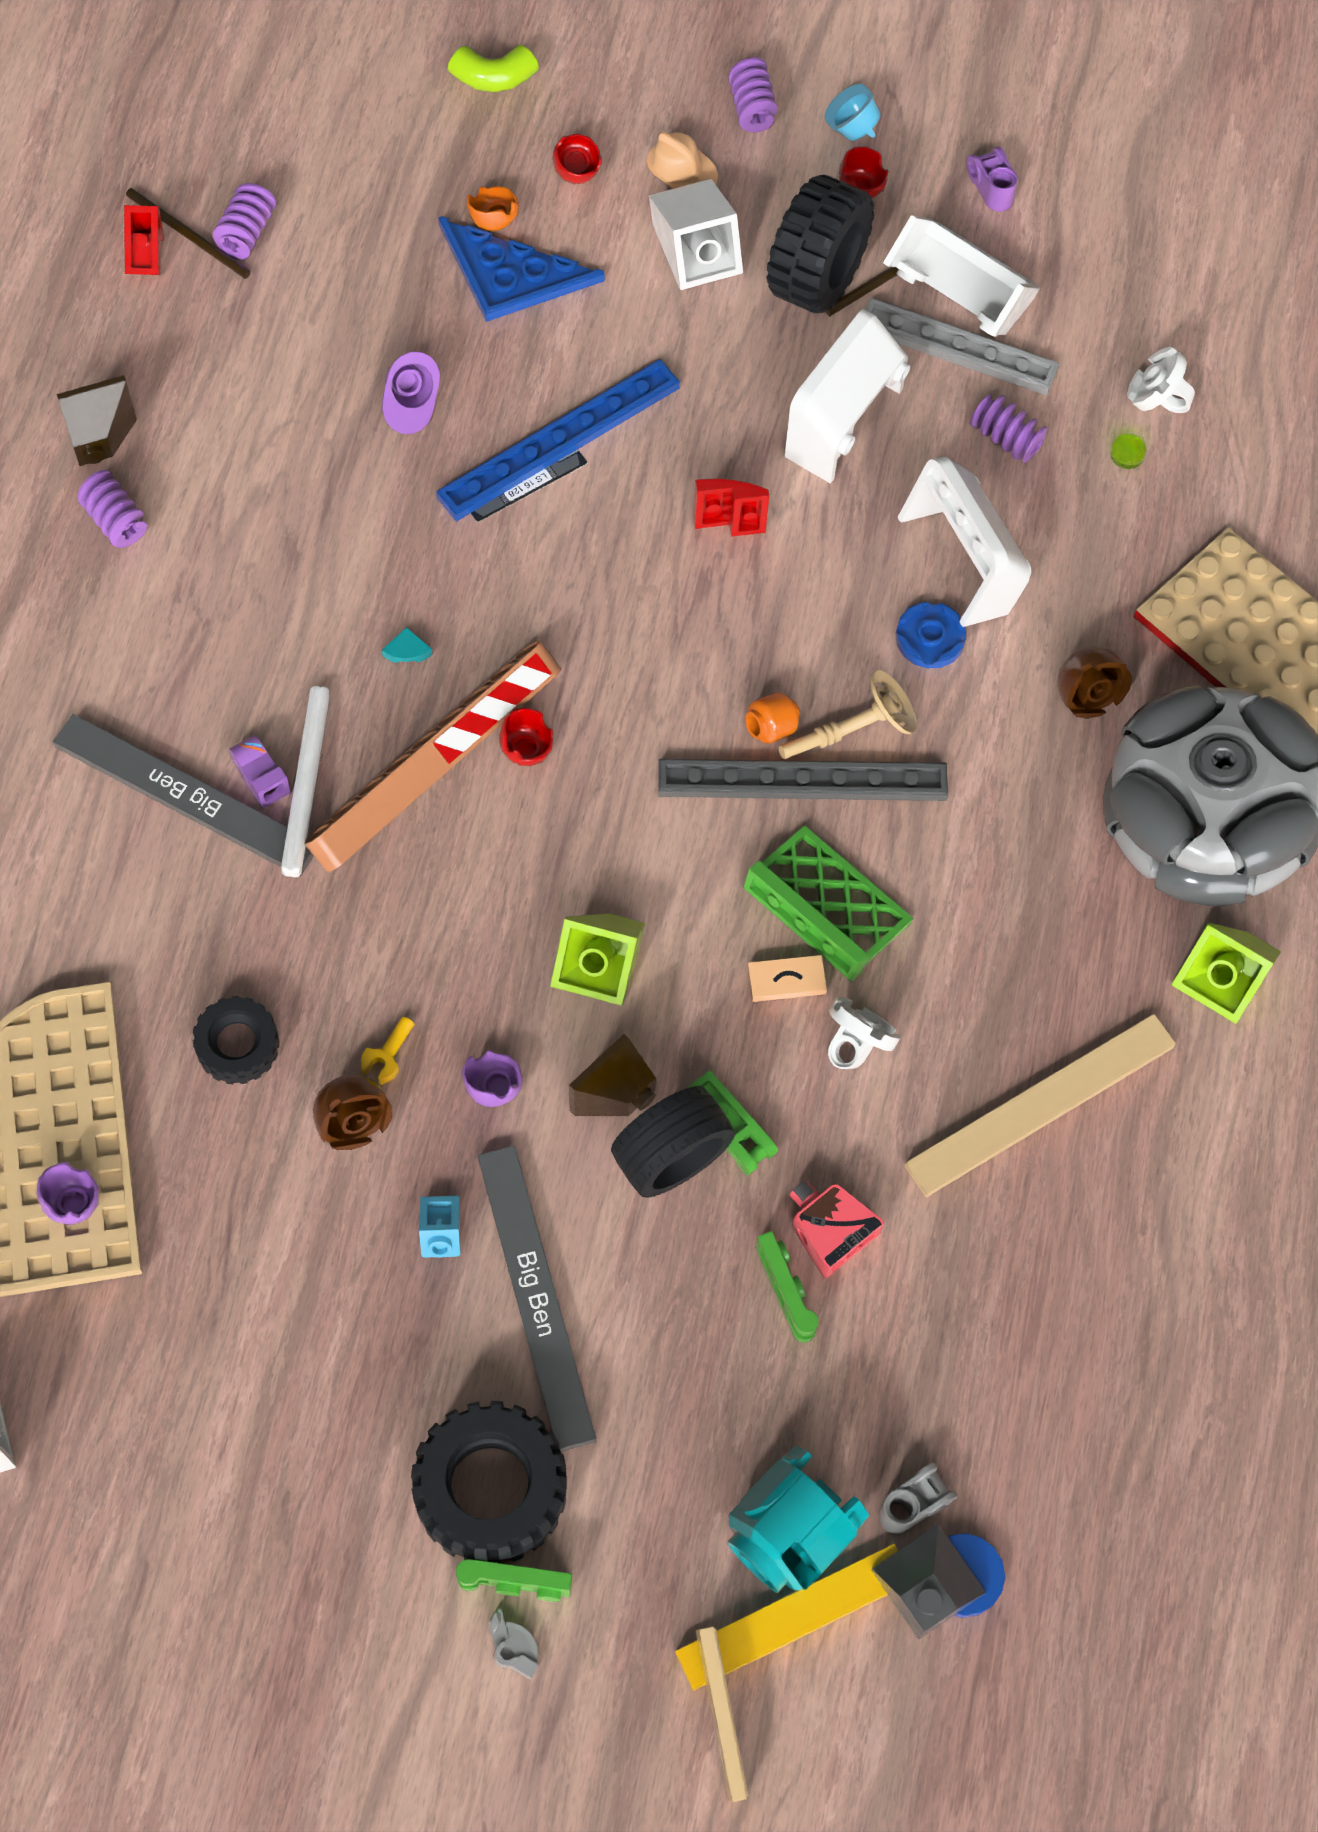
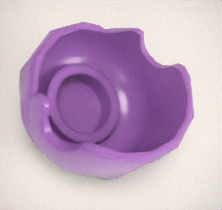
(492, 1079)
(67, 1193)

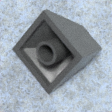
(928, 1581)

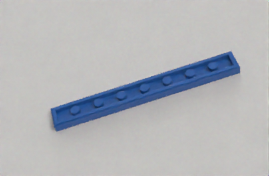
(557, 440)

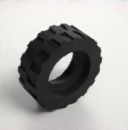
(229, 1012)

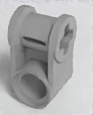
(921, 1496)

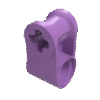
(993, 178)

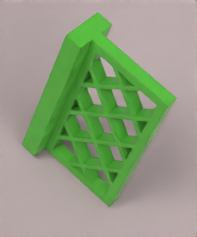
(813, 926)

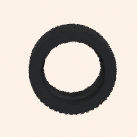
(672, 1141)

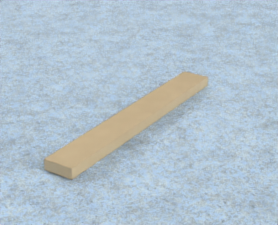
(1039, 1105)

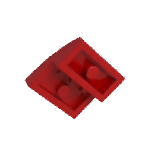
(732, 504)

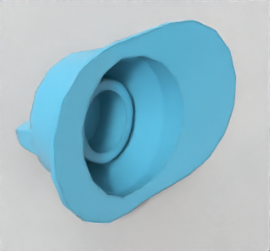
(853, 112)

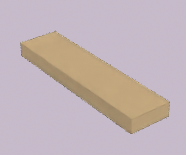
(722, 1714)

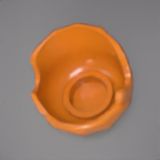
(493, 208)

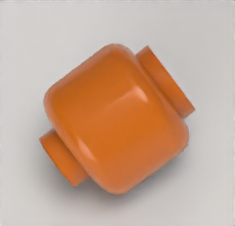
(772, 717)

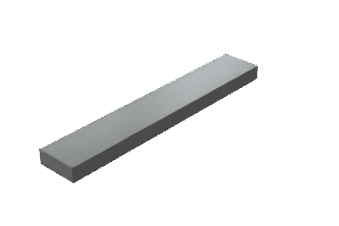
(965, 348)

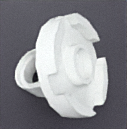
(1161, 382)
(860, 1028)

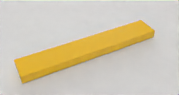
(790, 1618)

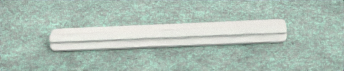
(305, 782)

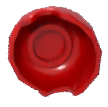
(576, 158)
(864, 170)
(525, 737)

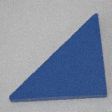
(510, 273)

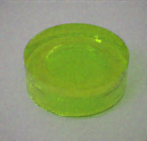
(1128, 451)

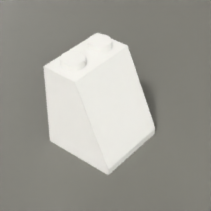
(697, 233)

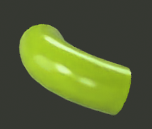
(493, 74)

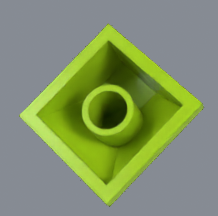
(597, 956)
(1226, 969)

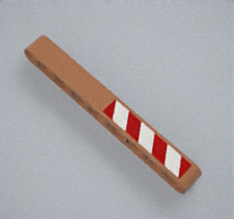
(432, 756)

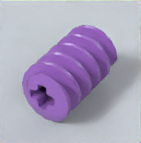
(753, 94)
(244, 220)
(1007, 428)
(112, 509)

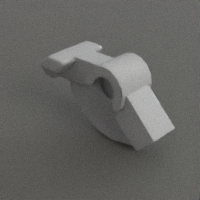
(513, 1645)

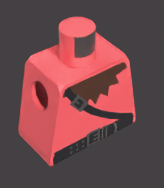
(832, 1225)

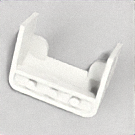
(962, 273)
(840, 392)
(958, 494)

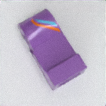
(259, 771)

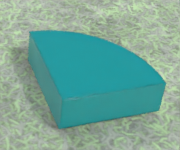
(406, 648)

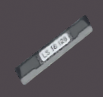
(543, 478)

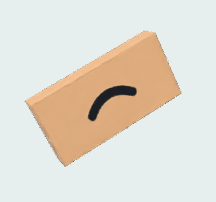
(787, 978)

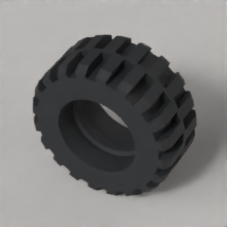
(820, 243)
(478, 1430)

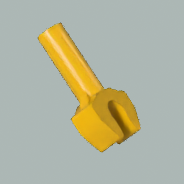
(387, 1052)

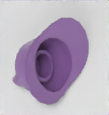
(410, 392)

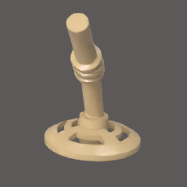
(884, 707)

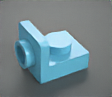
(439, 1226)

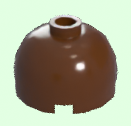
(1093, 681)
(350, 1111)

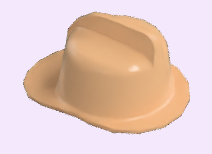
(679, 161)

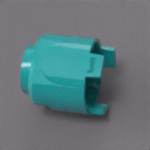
(791, 1525)

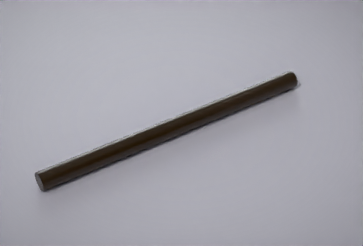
(191, 235)
(863, 290)

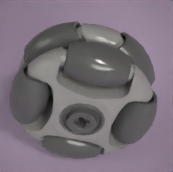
(1214, 793)

